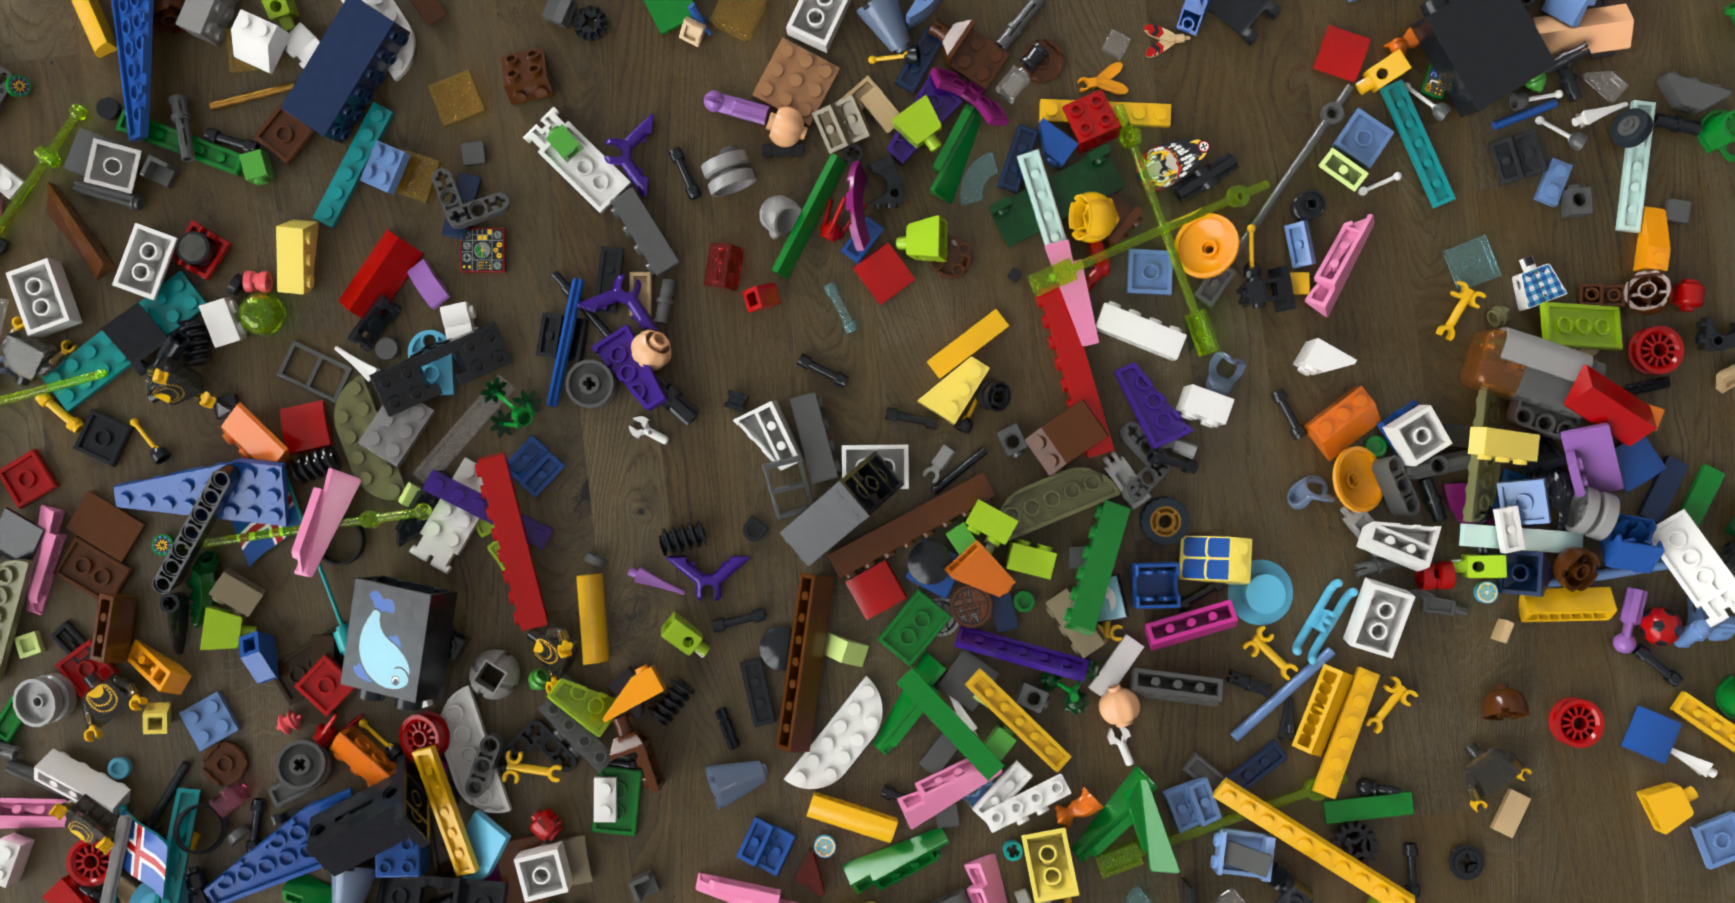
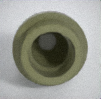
(1498, 316)

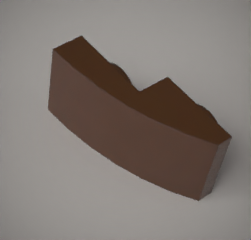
(429, 10)
(1601, 294)

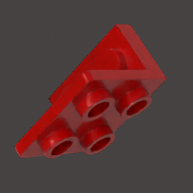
(1092, 121)

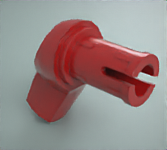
(1098, 270)

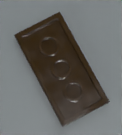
(295, 666)

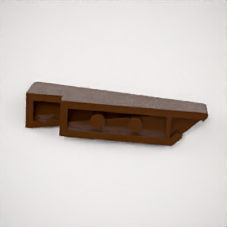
(78, 232)

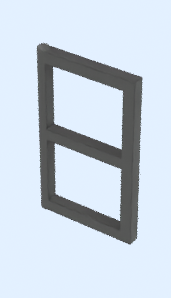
(322, 357)
(773, 491)

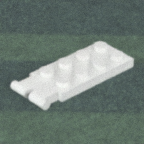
(587, 170)
(448, 525)
(1696, 566)

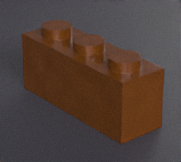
(113, 627)

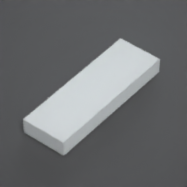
(1116, 665)
(1004, 788)

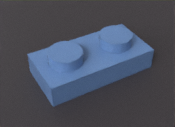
(1553, 182)
(1300, 244)

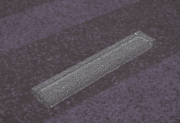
(461, 433)

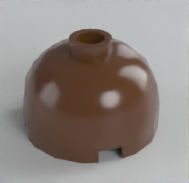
(166, 14)
(1648, 292)
(1575, 568)
(1504, 703)

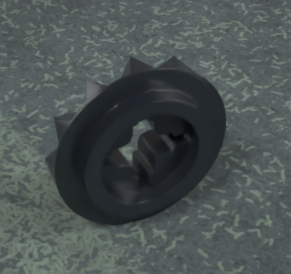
(600, 23)
(1473, 868)

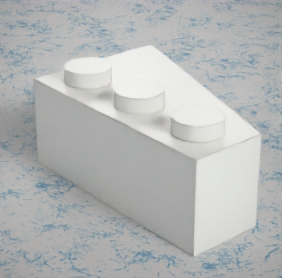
(770, 432)
(1402, 544)

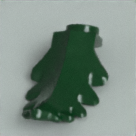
(201, 583)

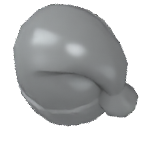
(779, 215)

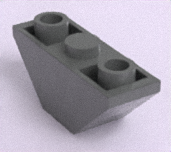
(1689, 94)

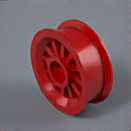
(1661, 362)
(1586, 713)
(424, 731)
(81, 864)

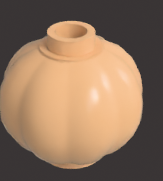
(786, 127)
(651, 349)
(1119, 706)

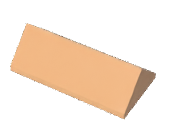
(1601, 28)

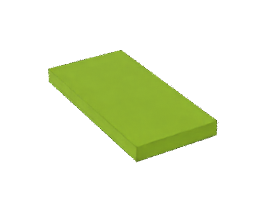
(1582, 325)

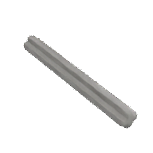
(116, 859)

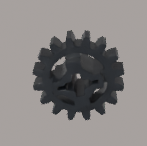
(1359, 837)

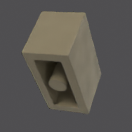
(237, 592)

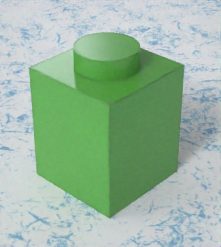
(564, 142)
(257, 167)
(960, 537)
(1000, 741)

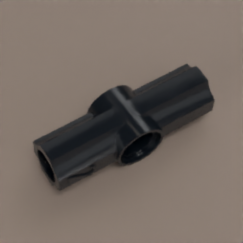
(1205, 177)
(677, 403)

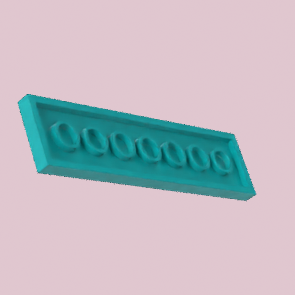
(175, 302)

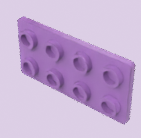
(1592, 459)

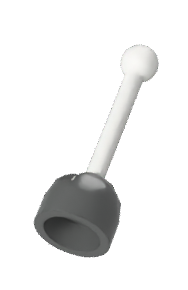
(1520, 99)
(1439, 110)
(1575, 140)

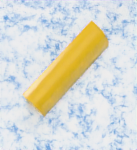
(95, 26)
(1564, 605)
(593, 618)
(1322, 710)
(852, 817)

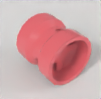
(257, 281)

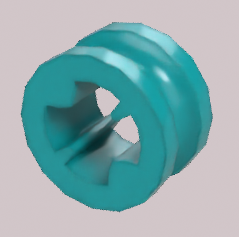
(1015, 857)

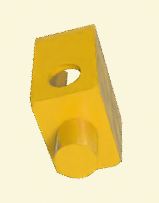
(1389, 70)
(1667, 805)

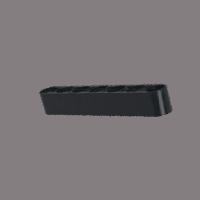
(202, 522)

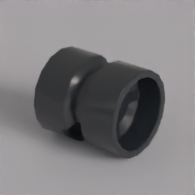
(1308, 205)

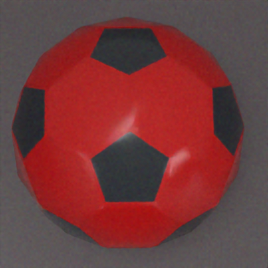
(1661, 626)

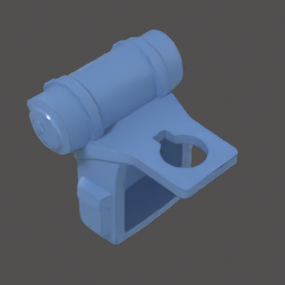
(1698, 628)

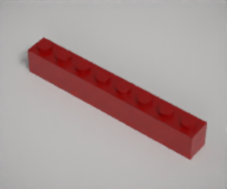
(1071, 361)
(512, 540)

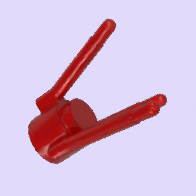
(831, 230)
(326, 732)

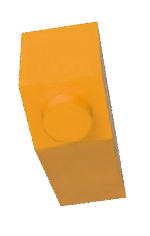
(1653, 241)
(158, 669)
(640, 688)

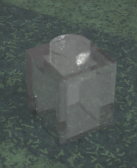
(1013, 84)

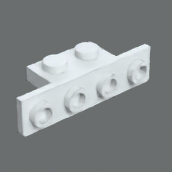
(1026, 803)

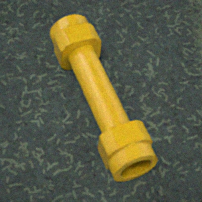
(73, 423)

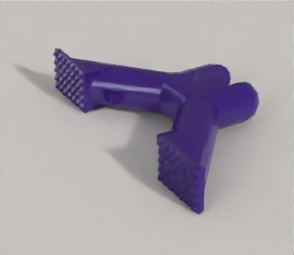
(625, 160)
(617, 294)
(701, 579)

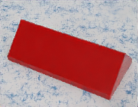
(381, 274)
(1604, 401)

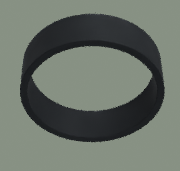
(362, 544)
(176, 830)

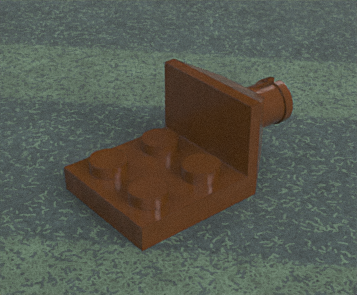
(969, 52)
(634, 740)

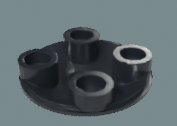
(928, 562)
(775, 647)

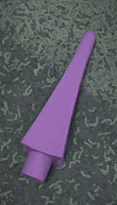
(645, 577)

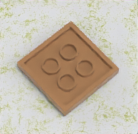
(796, 80)

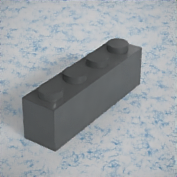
(645, 233)
(814, 438)
(1176, 687)

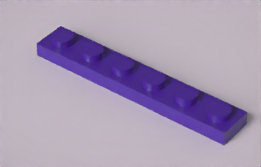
(473, 503)
(1022, 653)

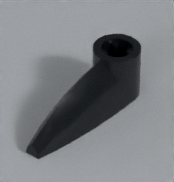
(177, 618)

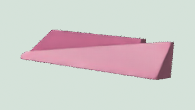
(1338, 264)
(1075, 295)
(322, 519)
(941, 791)
(29, 813)
(737, 891)

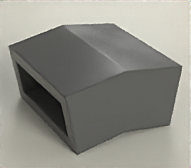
(560, 12)

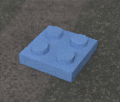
(1363, 138)
(385, 167)
(1149, 272)
(1529, 496)
(210, 720)
(1716, 839)

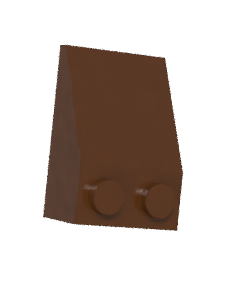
(1066, 438)

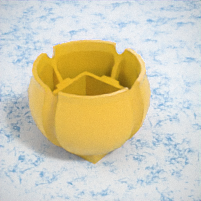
(1092, 217)

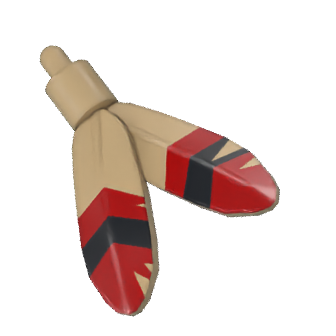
(1166, 38)

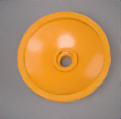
(1198, 237)
(1355, 479)

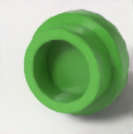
(1538, 83)
(538, 679)

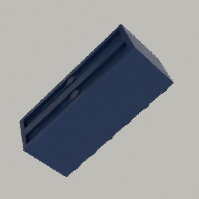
(345, 70)

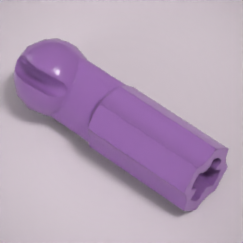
(736, 107)
(1630, 616)

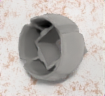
(501, 661)

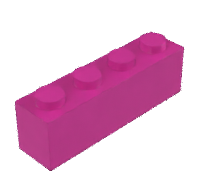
(1191, 625)

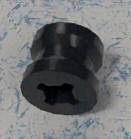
(736, 401)

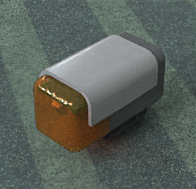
(1528, 374)

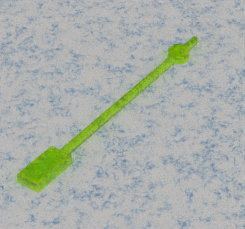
(1064, 271)
(1197, 320)
(1130, 855)

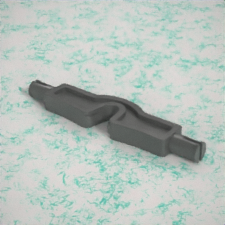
(1437, 605)

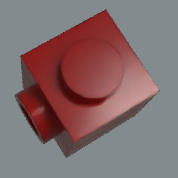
(766, 297)

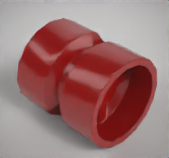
(1438, 575)

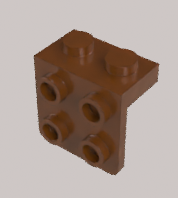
(526, 76)
(1128, 218)

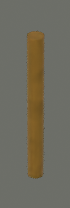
(251, 96)

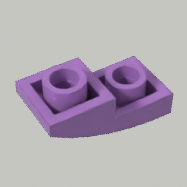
(428, 284)

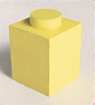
(157, 718)

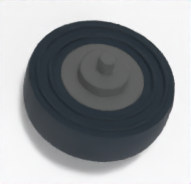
(1631, 128)

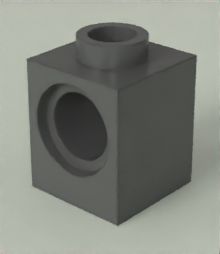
(1569, 208)
(1002, 436)
(1022, 697)

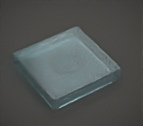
(1472, 262)

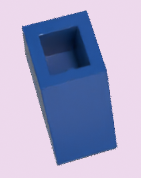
(1193, 15)
(259, 656)

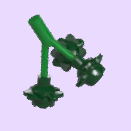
(1074, 700)

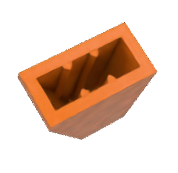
(980, 570)

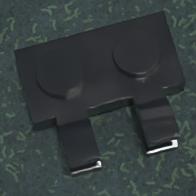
(1548, 457)

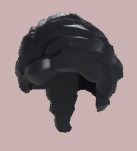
(1559, 491)

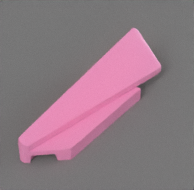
(46, 558)
(986, 880)

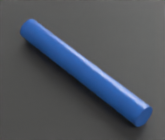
(1524, 114)

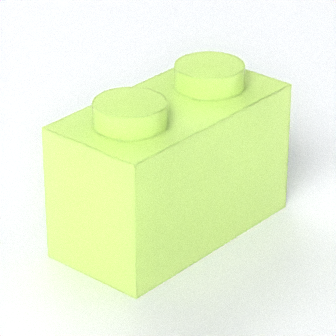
(1343, 169)

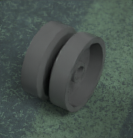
(579, 381)
(314, 757)

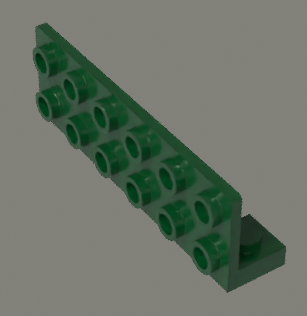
(1095, 173)

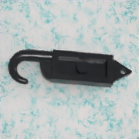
(411, 527)

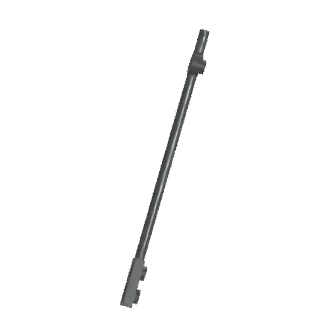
(1212, 287)

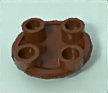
(958, 259)

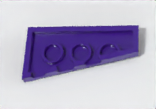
(944, 105)
(640, 380)
(1155, 415)

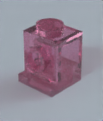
(230, 799)

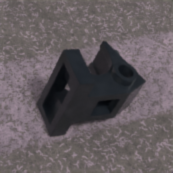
(885, 168)
(1255, 292)
(1710, 340)
(1289, 886)

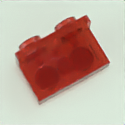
(723, 266)

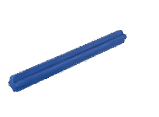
(565, 342)

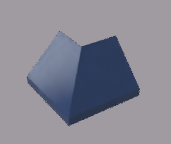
(1526, 574)

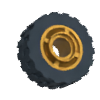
(1177, 525)

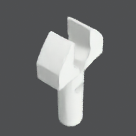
(648, 431)
(1121, 744)

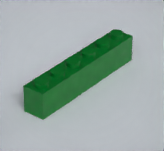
(1097, 568)

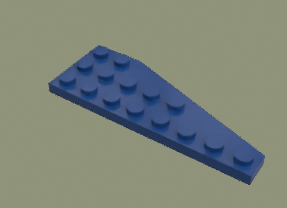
(275, 858)

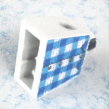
(1536, 284)

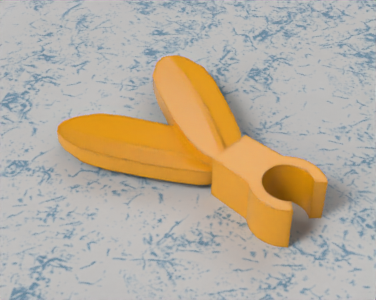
(1104, 80)

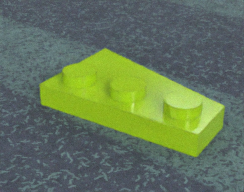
(582, 705)

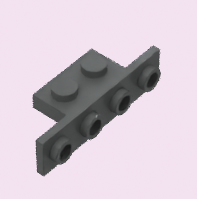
(580, 739)

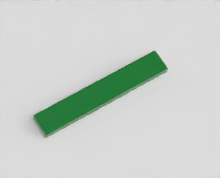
(204, 150)
(809, 216)
(950, 724)

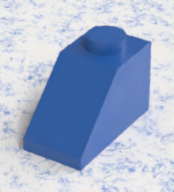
(1055, 144)

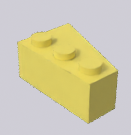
(296, 256)
(955, 391)
(1503, 445)

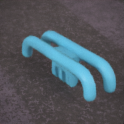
(1322, 620)

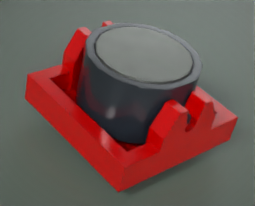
(200, 250)

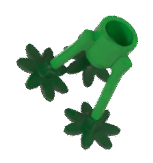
(521, 415)

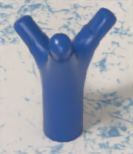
(698, 17)

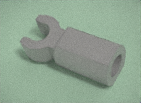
(1182, 448)
(940, 462)

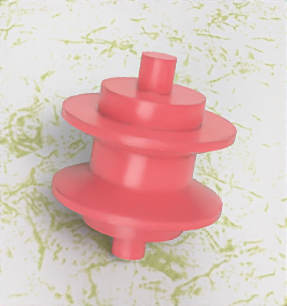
(291, 721)

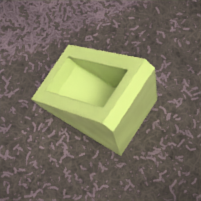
(845, 650)

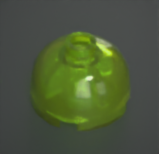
(261, 314)

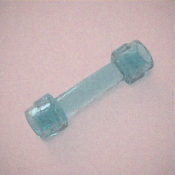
(832, 292)

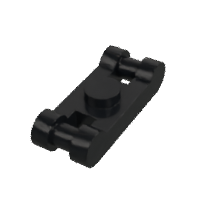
(374, 322)

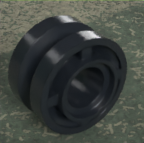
(993, 395)

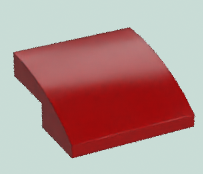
(1341, 53)
(883, 273)
(305, 427)
(876, 589)

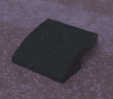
(1518, 157)
(550, 335)

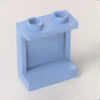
(1258, 840)

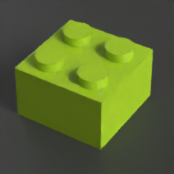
(990, 522)
(1030, 560)

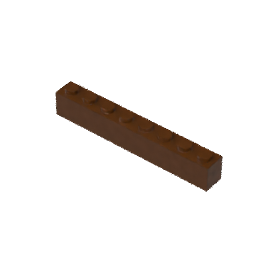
(911, 525)
(804, 662)

